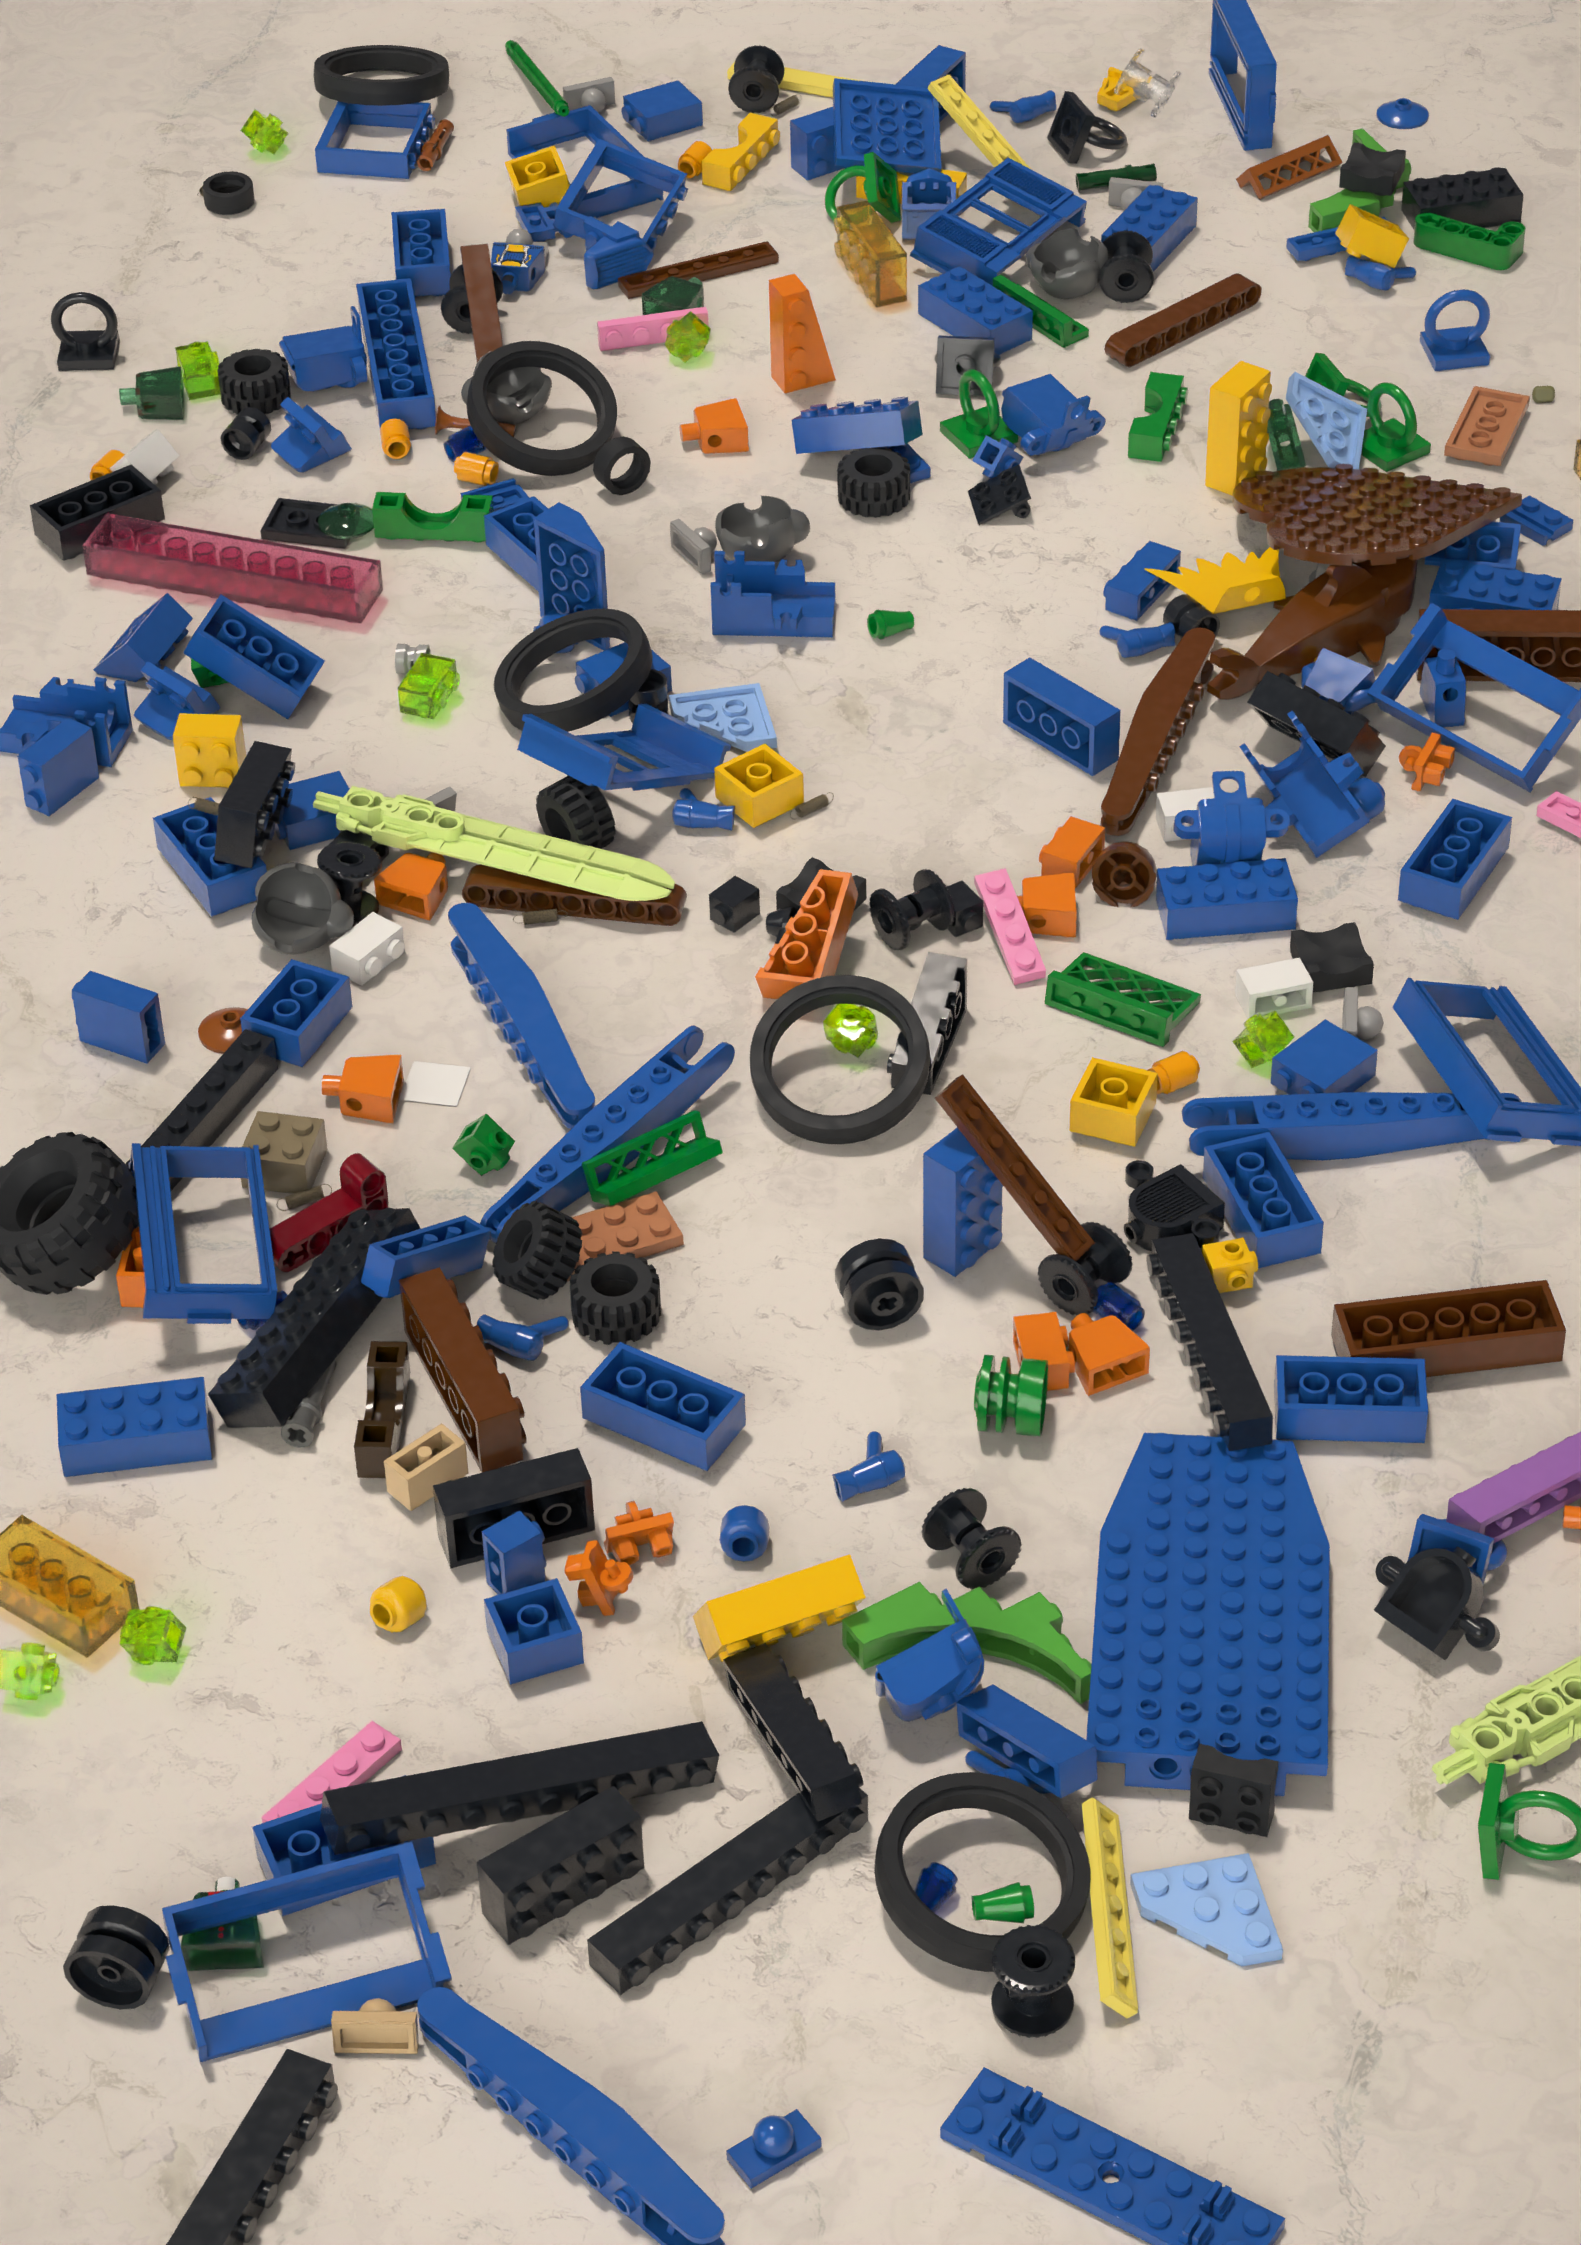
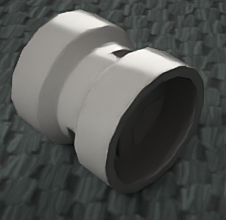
(406, 656)

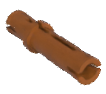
(434, 154)

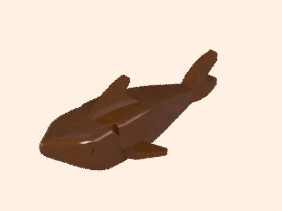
(1338, 611)

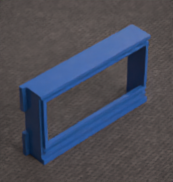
(1234, 35)
(581, 122)
(1438, 632)
(1424, 1012)
(163, 1291)
(312, 2008)

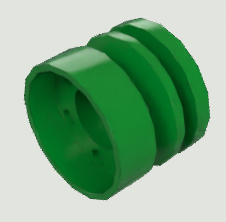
(1012, 1395)

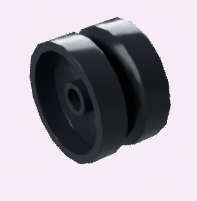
(879, 1284)
(116, 1957)

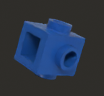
(996, 456)

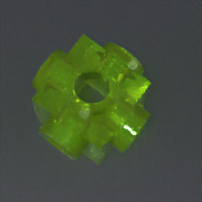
(264, 131)
(687, 337)
(851, 1029)
(1269, 1035)
(152, 1635)
(28, 1670)

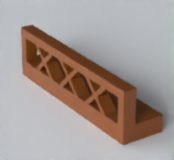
(1290, 161)

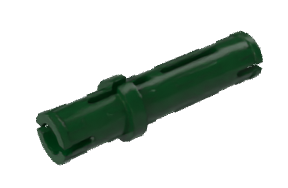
(1101, 178)

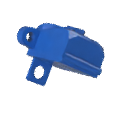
(327, 357)
(1048, 415)
(1229, 824)
(933, 1672)

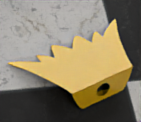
(1232, 584)

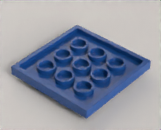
(889, 120)

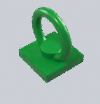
(879, 187)
(1327, 374)
(971, 428)
(1390, 442)
(1500, 1823)

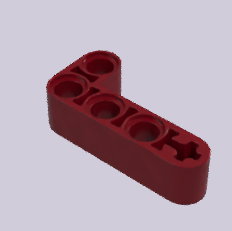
(311, 1229)

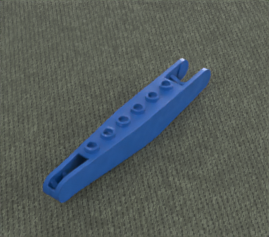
(520, 1011)
(646, 1100)
(1334, 1123)
(573, 2122)

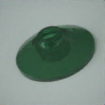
(346, 520)

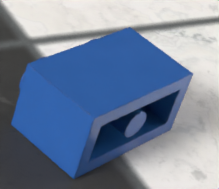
(513, 1554)

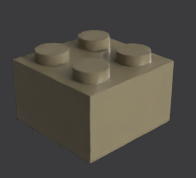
(288, 1149)

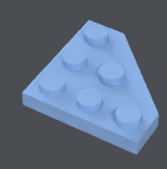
(1329, 419)
(728, 713)
(1213, 1906)

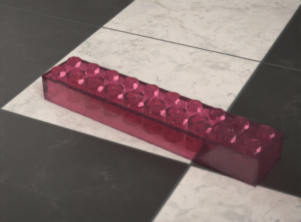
(233, 566)

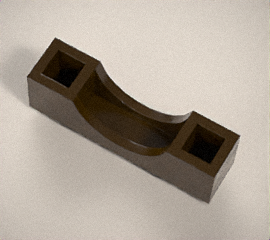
(387, 1391)

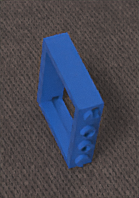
(368, 162)
(629, 164)

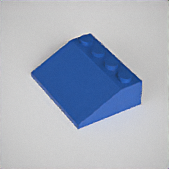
(569, 565)

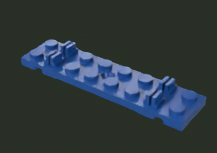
(1073, 2155)

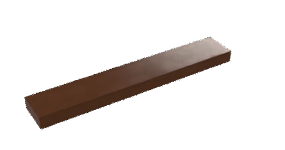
(701, 268)
(481, 299)
(1014, 1169)

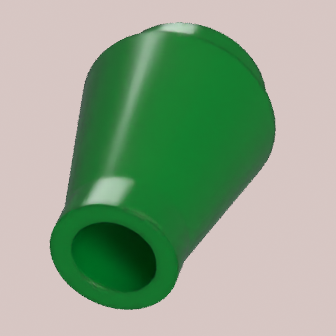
(888, 623)
(1005, 1904)

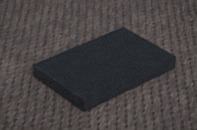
(298, 523)

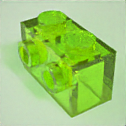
(198, 369)
(428, 686)

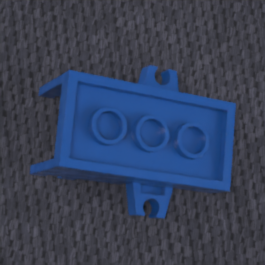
(759, 601)
(94, 706)
(1313, 792)

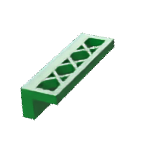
(1046, 317)
(658, 1168)

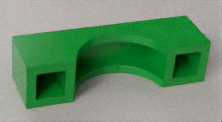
(1153, 434)
(400, 519)

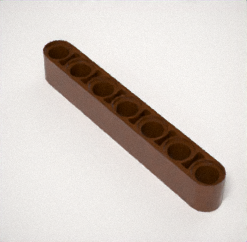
(1182, 320)
(516, 892)

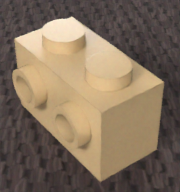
(424, 1463)

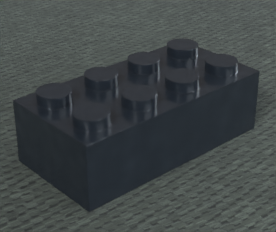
(1472, 197)
(72, 516)
(1326, 722)
(254, 804)
(546, 1490)
(561, 1865)

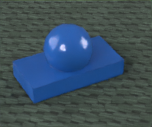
(773, 2147)

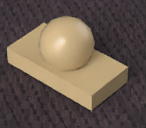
(375, 2029)

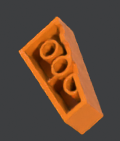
(796, 339)
(812, 937)

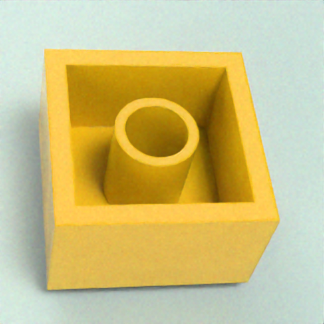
(538, 177)
(1371, 236)
(208, 749)
(759, 785)
(1113, 1102)

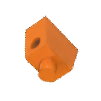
(718, 428)
(413, 884)
(1050, 904)
(368, 1087)
(1106, 1352)

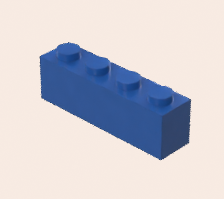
(452, 1245)
(1027, 1741)

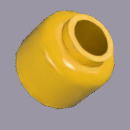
(398, 1604)

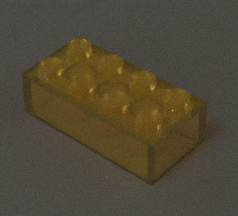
(871, 253)
(62, 1587)

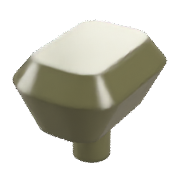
(1543, 394)

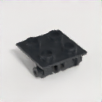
(1001, 494)

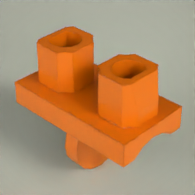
(1427, 762)
(636, 1529)
(602, 1577)

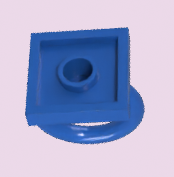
(1456, 346)
(1440, 1534)

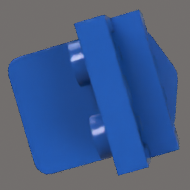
(923, 197)
(612, 252)
(308, 439)
(169, 697)

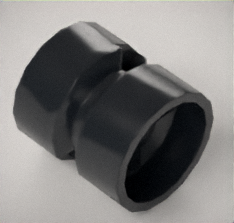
(245, 433)
(1187, 614)
(652, 693)

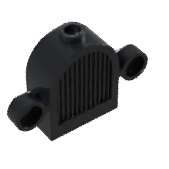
(1170, 1206)
(1436, 1600)

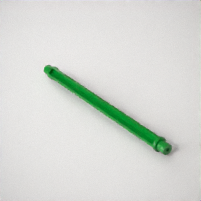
(537, 78)

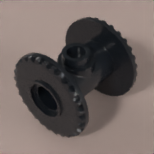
(756, 79)
(1128, 271)
(455, 303)
(348, 867)
(898, 917)
(1072, 1282)
(984, 1552)
(1033, 1981)

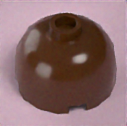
(1124, 874)

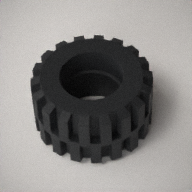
(254, 380)
(873, 482)
(576, 813)
(537, 1250)
(615, 1298)

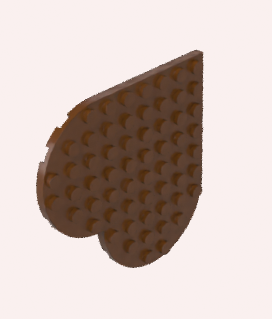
(1366, 514)

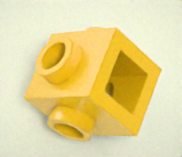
(1231, 1264)

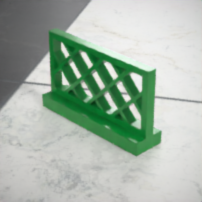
(1123, 1012)

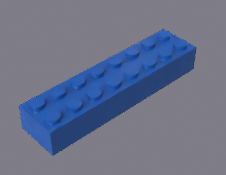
(396, 353)

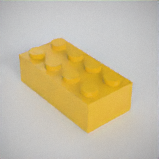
(1237, 426)
(779, 1607)

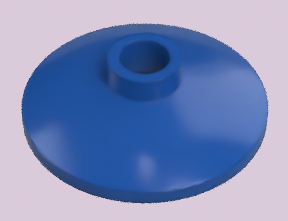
(1402, 114)

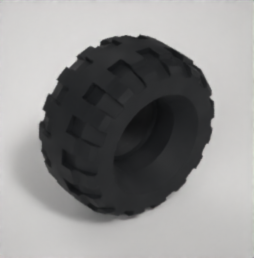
(64, 1212)

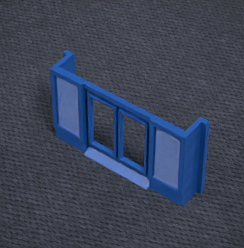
(953, 242)
(655, 737)

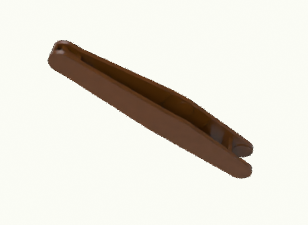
(1157, 729)

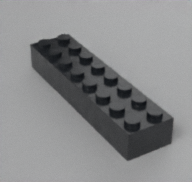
(307, 1327)

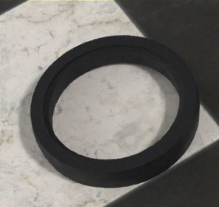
(428, 85)
(562, 361)
(558, 635)
(826, 992)
(988, 1793)

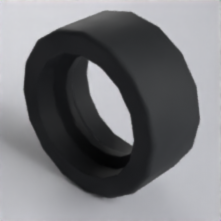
(228, 193)
(610, 454)

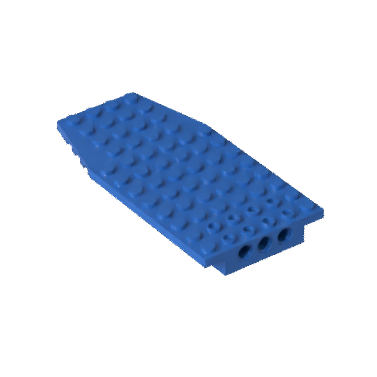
(1211, 1613)

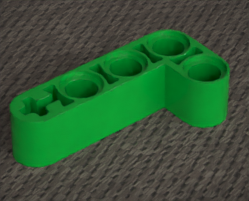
(1469, 242)

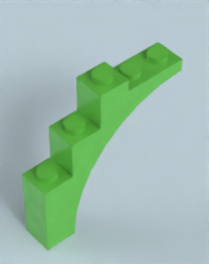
(1329, 211)
(1021, 1633)

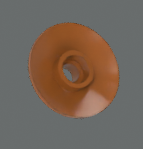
(221, 1029)

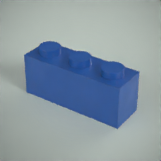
(1135, 588)

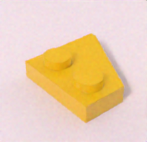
(1106, 93)

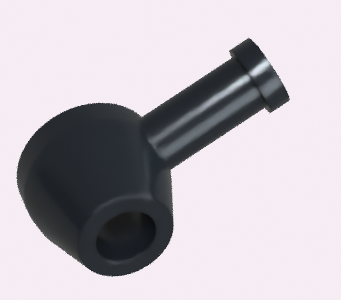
(777, 921)

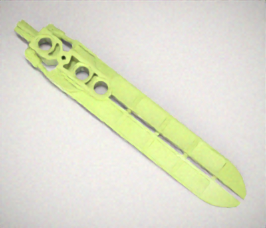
(418, 824)
(1526, 1721)

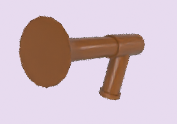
(445, 420)

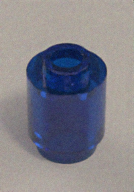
(463, 441)
(1119, 1303)

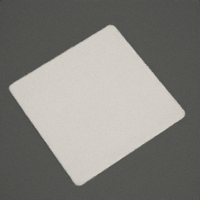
(435, 1083)

